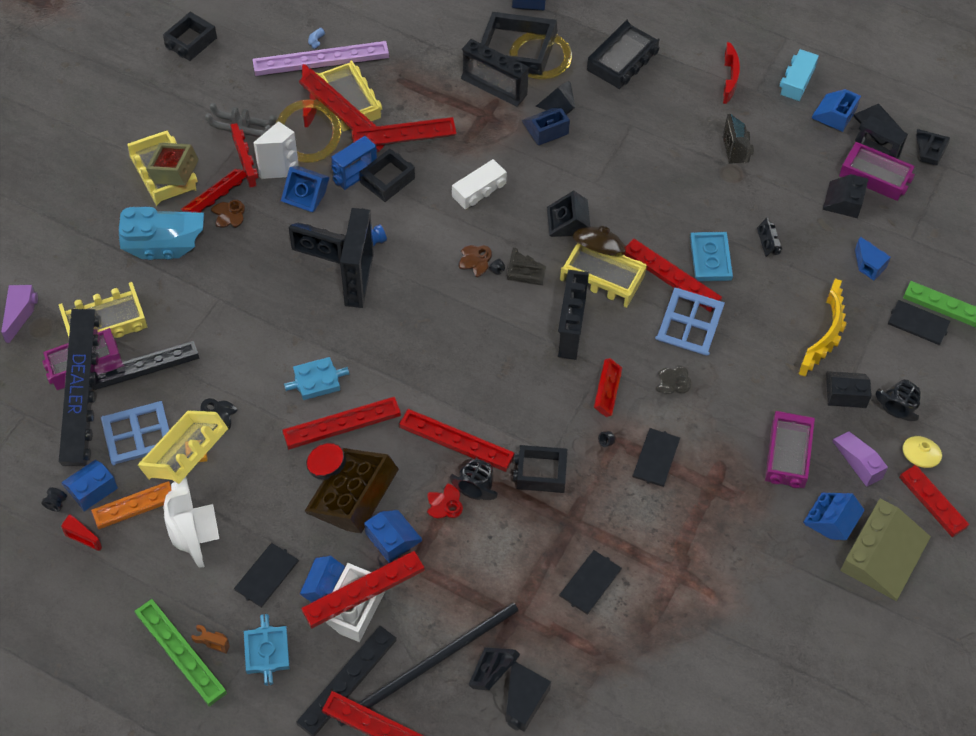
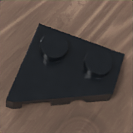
(491, 667)

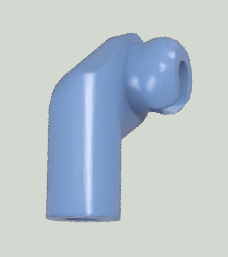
(313, 38)

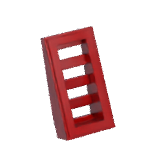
(77, 531)

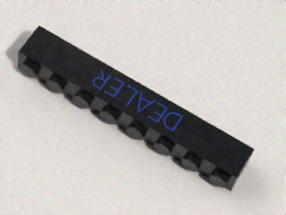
(79, 388)

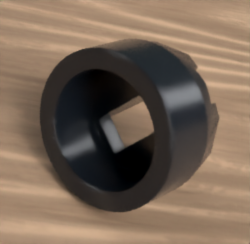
(496, 266)
(606, 436)

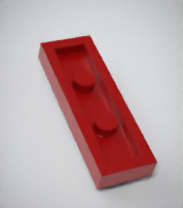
(608, 387)

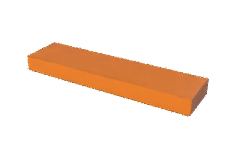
(131, 505)

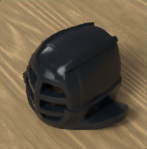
(901, 400)
(475, 480)

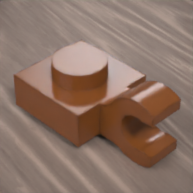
(212, 640)

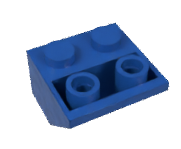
(837, 109)
(834, 515)
(322, 578)

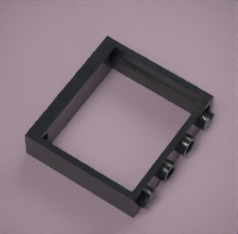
(528, 25)
(357, 257)

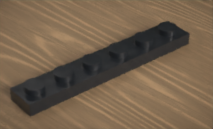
(148, 364)
(348, 678)

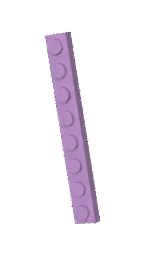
(320, 58)

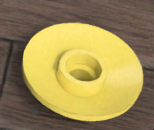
(922, 452)

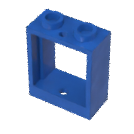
(361, 149)

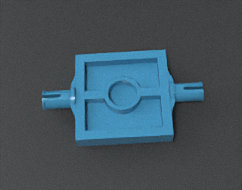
(316, 378)
(266, 650)

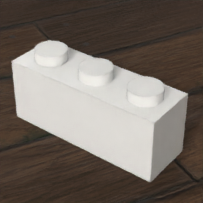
(479, 184)

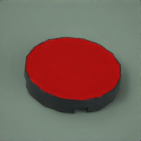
(326, 461)

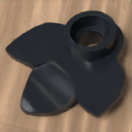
(223, 408)

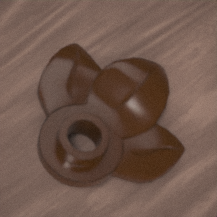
(227, 213)
(474, 260)

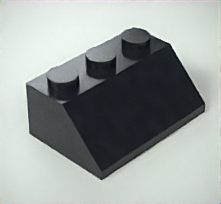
(316, 242)

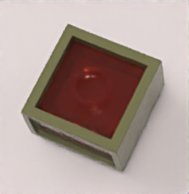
(172, 164)

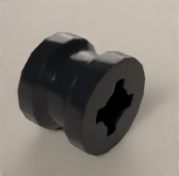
(54, 499)

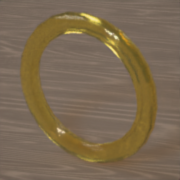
(558, 40)
(336, 126)

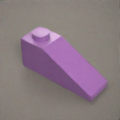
(18, 308)
(861, 458)

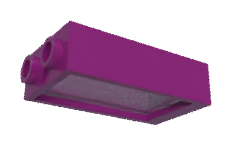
(884, 173)
(56, 359)
(790, 449)

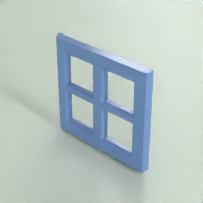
(690, 321)
(136, 431)

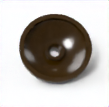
(600, 240)

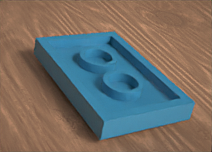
(711, 256)

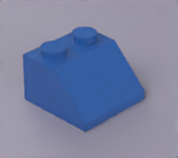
(304, 188)
(90, 484)
(391, 534)

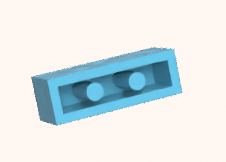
(798, 74)

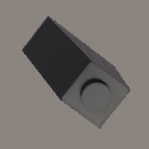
(525, 696)

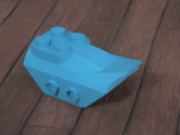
(158, 233)

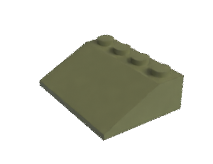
(886, 550)

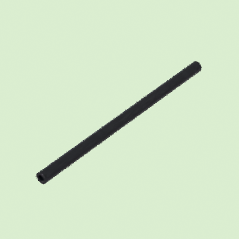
(438, 657)

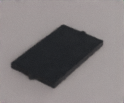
(919, 322)
(656, 457)
(266, 575)
(590, 582)

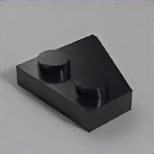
(931, 146)

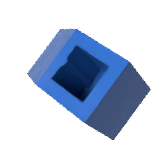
(870, 259)

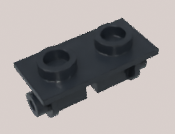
(767, 234)

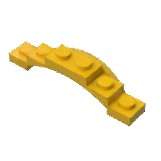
(831, 338)

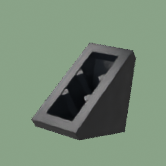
(561, 97)

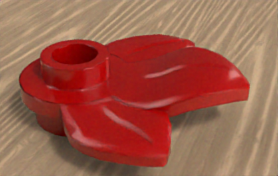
(443, 502)

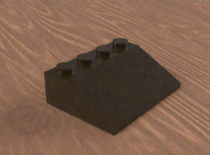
(355, 492)

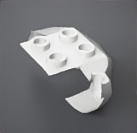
(186, 524)

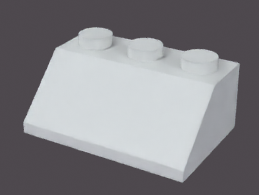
(276, 152)
(355, 620)

